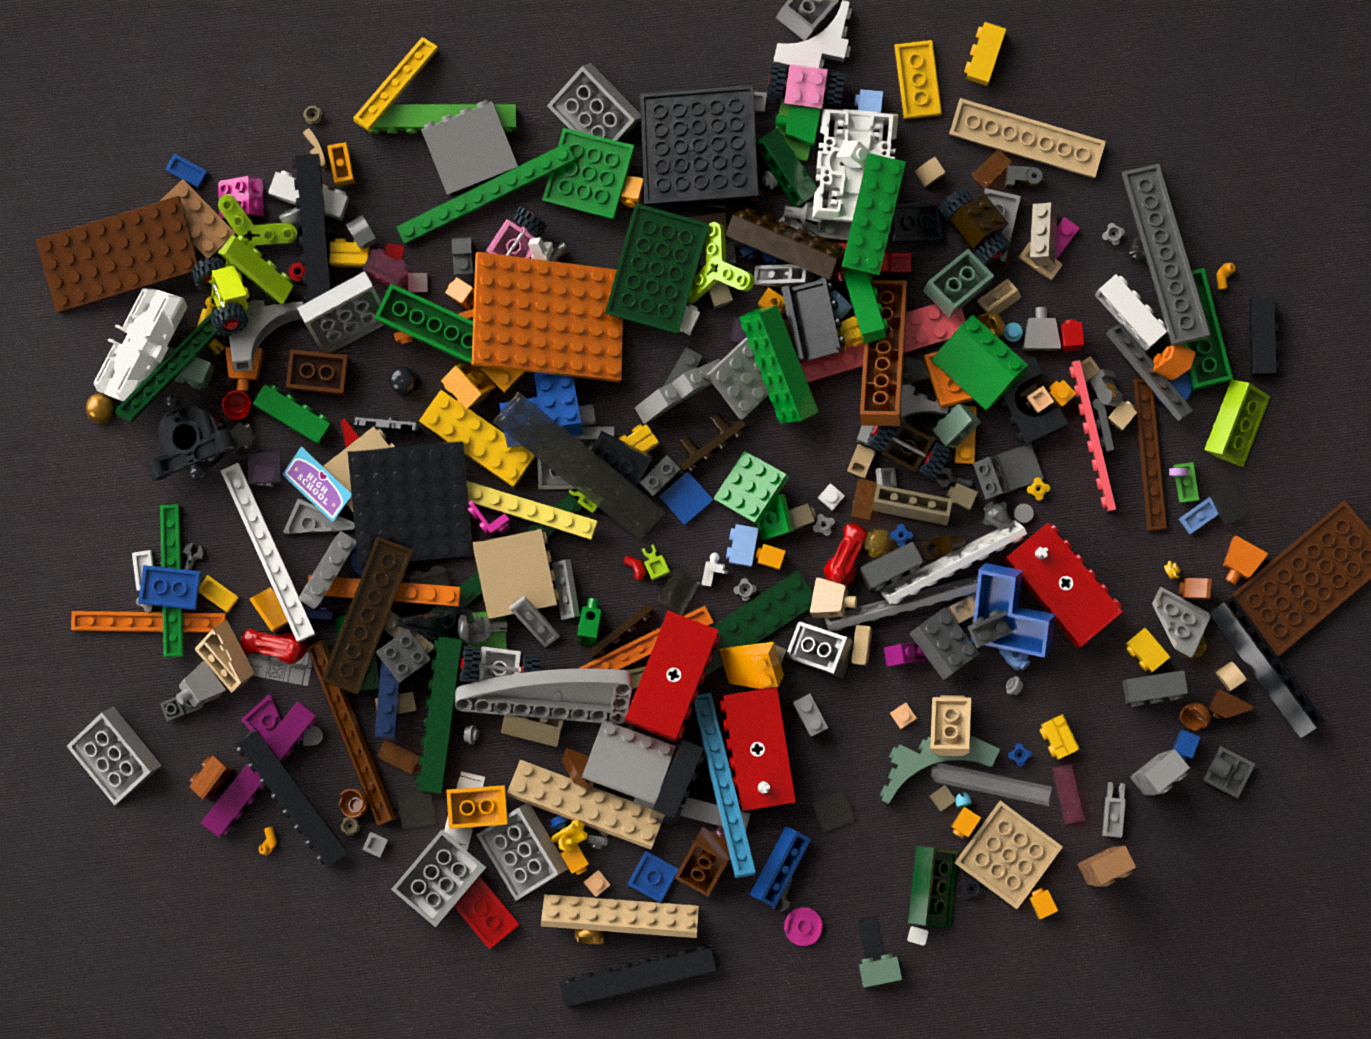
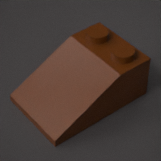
(210, 778)

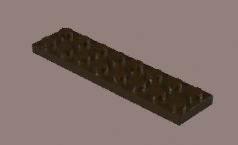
(367, 615)

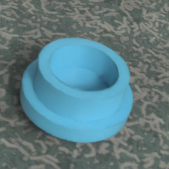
(1013, 332)

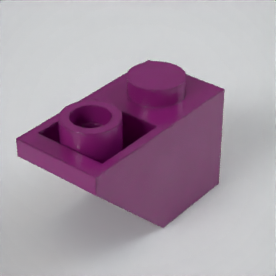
(903, 654)

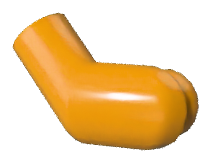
(1223, 273)
(270, 842)

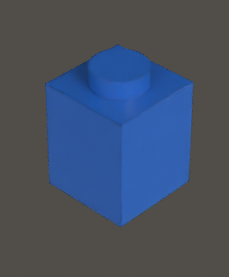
(1186, 744)

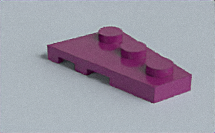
(264, 718)

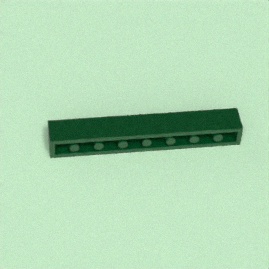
(440, 716)

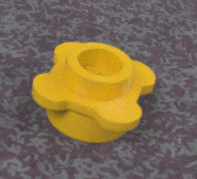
(1033, 488)
(1172, 570)

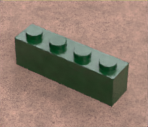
(786, 167)

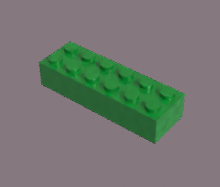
(873, 214)
(427, 323)
(1210, 360)
(778, 364)

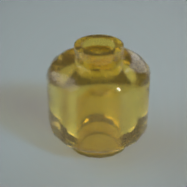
(877, 542)

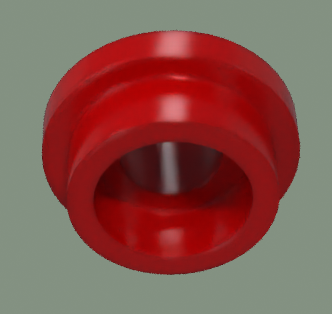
(293, 276)

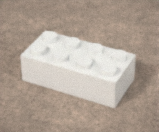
(1130, 312)

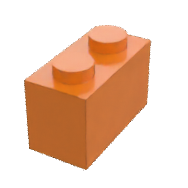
(1173, 361)

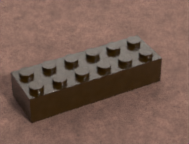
(786, 242)

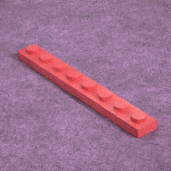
(1094, 444)

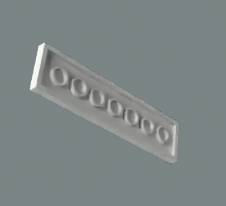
(949, 563)

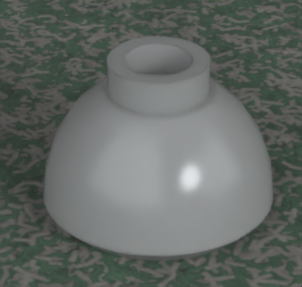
(291, 217)

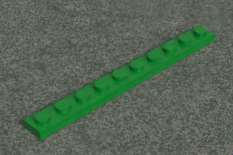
(486, 193)

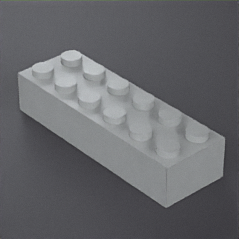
(1160, 772)

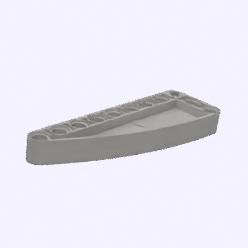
(552, 694)

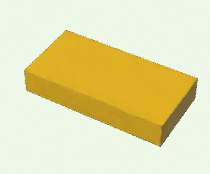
(218, 594)

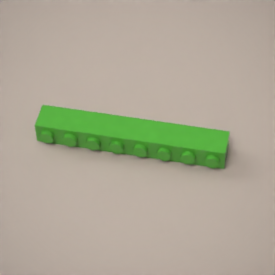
(414, 116)

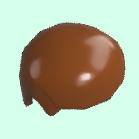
(1195, 716)
(353, 803)

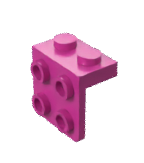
(248, 193)
(500, 525)

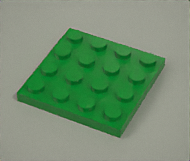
(595, 178)

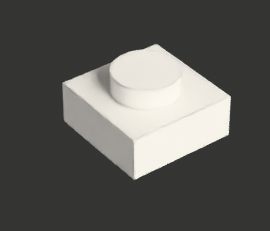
(831, 497)

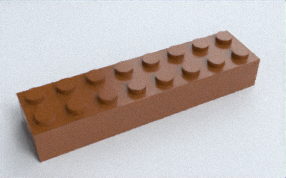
(885, 359)

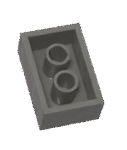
(891, 567)
(944, 643)
(1155, 688)

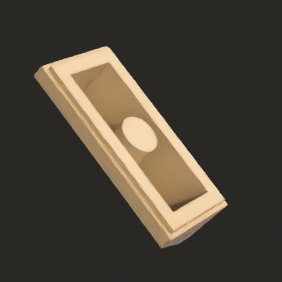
(999, 297)
(862, 645)

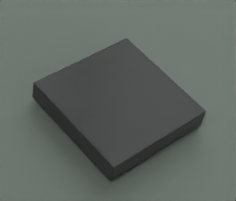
(1020, 466)

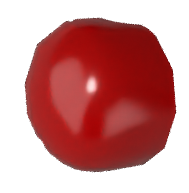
(236, 404)

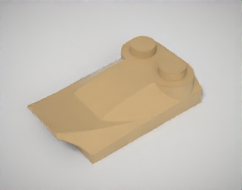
(950, 725)

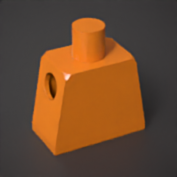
(244, 377)
(1242, 559)

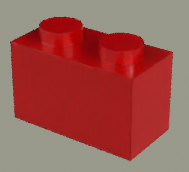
(1071, 335)

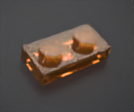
(991, 169)
(863, 499)
(398, 756)

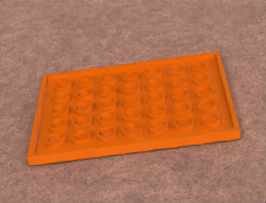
(545, 318)

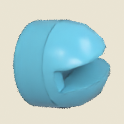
(963, 801)

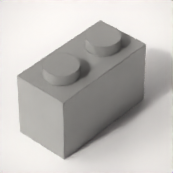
(810, 715)

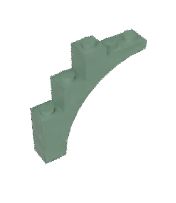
(910, 762)

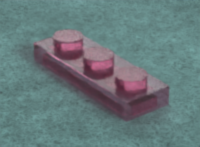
(1068, 794)

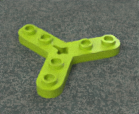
(241, 223)
(726, 272)

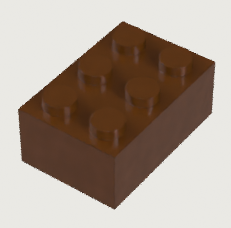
(317, 372)
(704, 862)

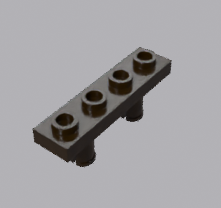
(725, 433)

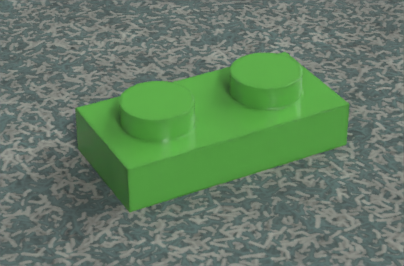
(1187, 485)

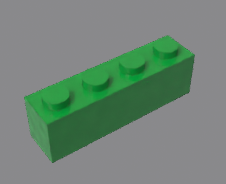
(864, 304)
(291, 414)

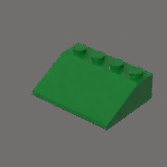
(980, 363)

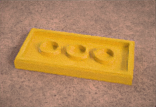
(918, 79)

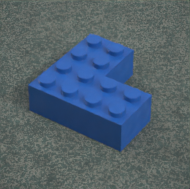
(556, 399)
(1031, 629)

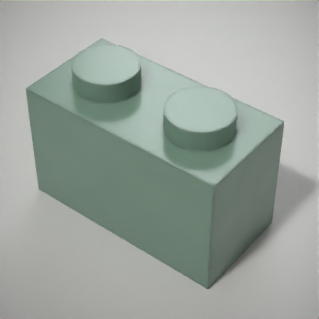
(956, 425)
(879, 971)

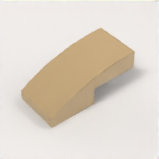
(317, 148)
(1047, 270)
(963, 609)

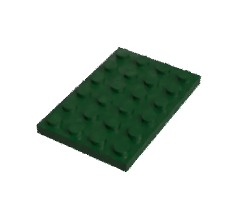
(656, 268)

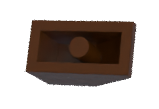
(1225, 705)
(575, 766)

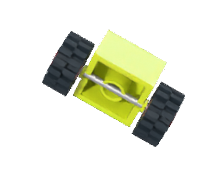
(227, 294)

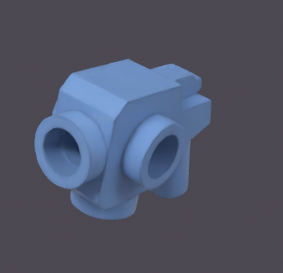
(1015, 659)

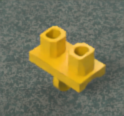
(570, 836)

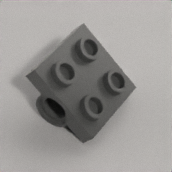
(403, 655)
(1229, 772)

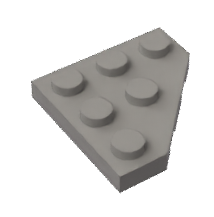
(1181, 620)

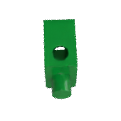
(800, 124)
(589, 629)

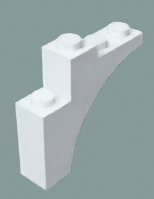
(825, 45)

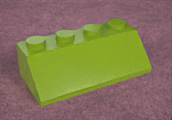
(256, 269)
(1237, 422)

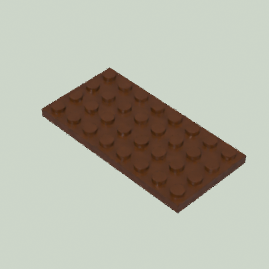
(117, 254)
(1308, 578)

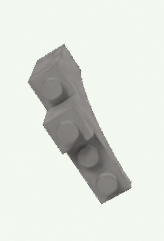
(261, 323)
(675, 392)
(911, 405)

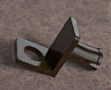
(943, 544)

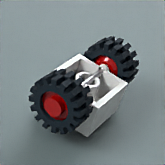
(489, 663)

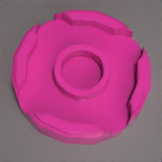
(803, 926)

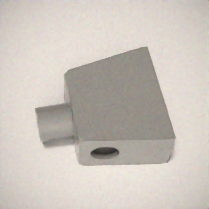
(1041, 333)
(200, 686)

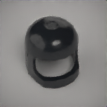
(403, 381)

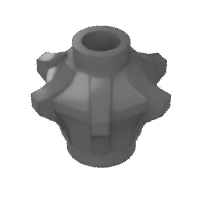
(996, 515)

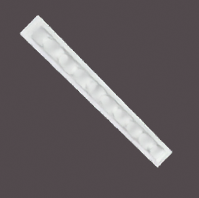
(268, 552)

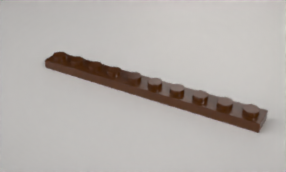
(352, 738)

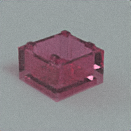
(385, 269)

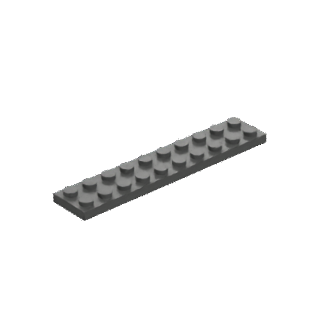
(1165, 255)

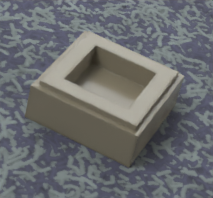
(942, 798)

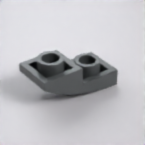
(173, 709)

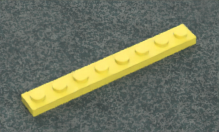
(531, 511)

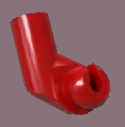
(637, 565)

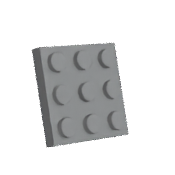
(739, 380)

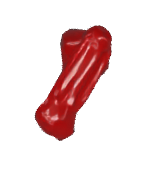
(842, 567)
(283, 646)

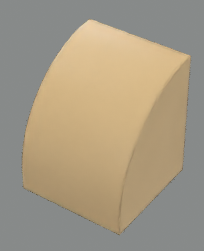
(930, 172)
(861, 461)
(1230, 676)

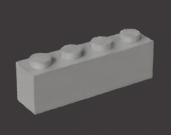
(327, 570)

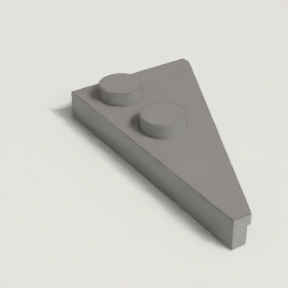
(1008, 206)
(309, 519)

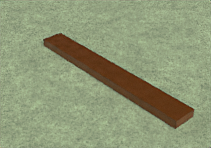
(1149, 456)

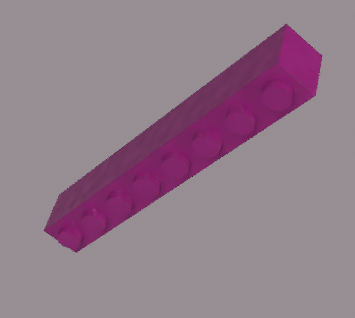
(247, 782)

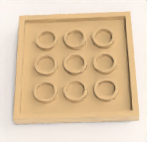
(1008, 854)

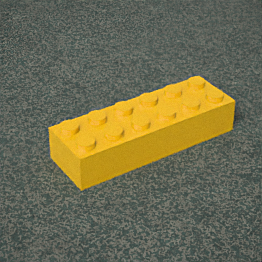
(480, 439)

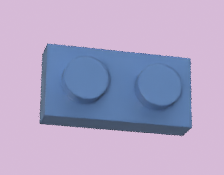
(1198, 516)

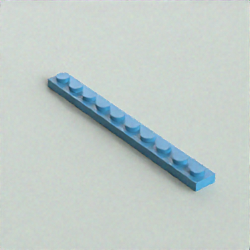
(723, 786)

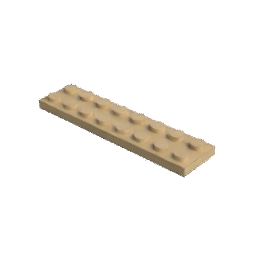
(1027, 138)
(591, 807)
(620, 916)

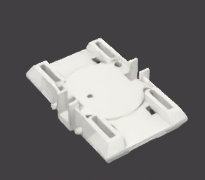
(842, 180)
(148, 334)

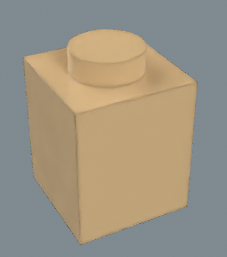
(1122, 415)

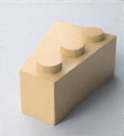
(225, 656)

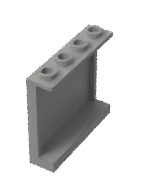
(469, 146)

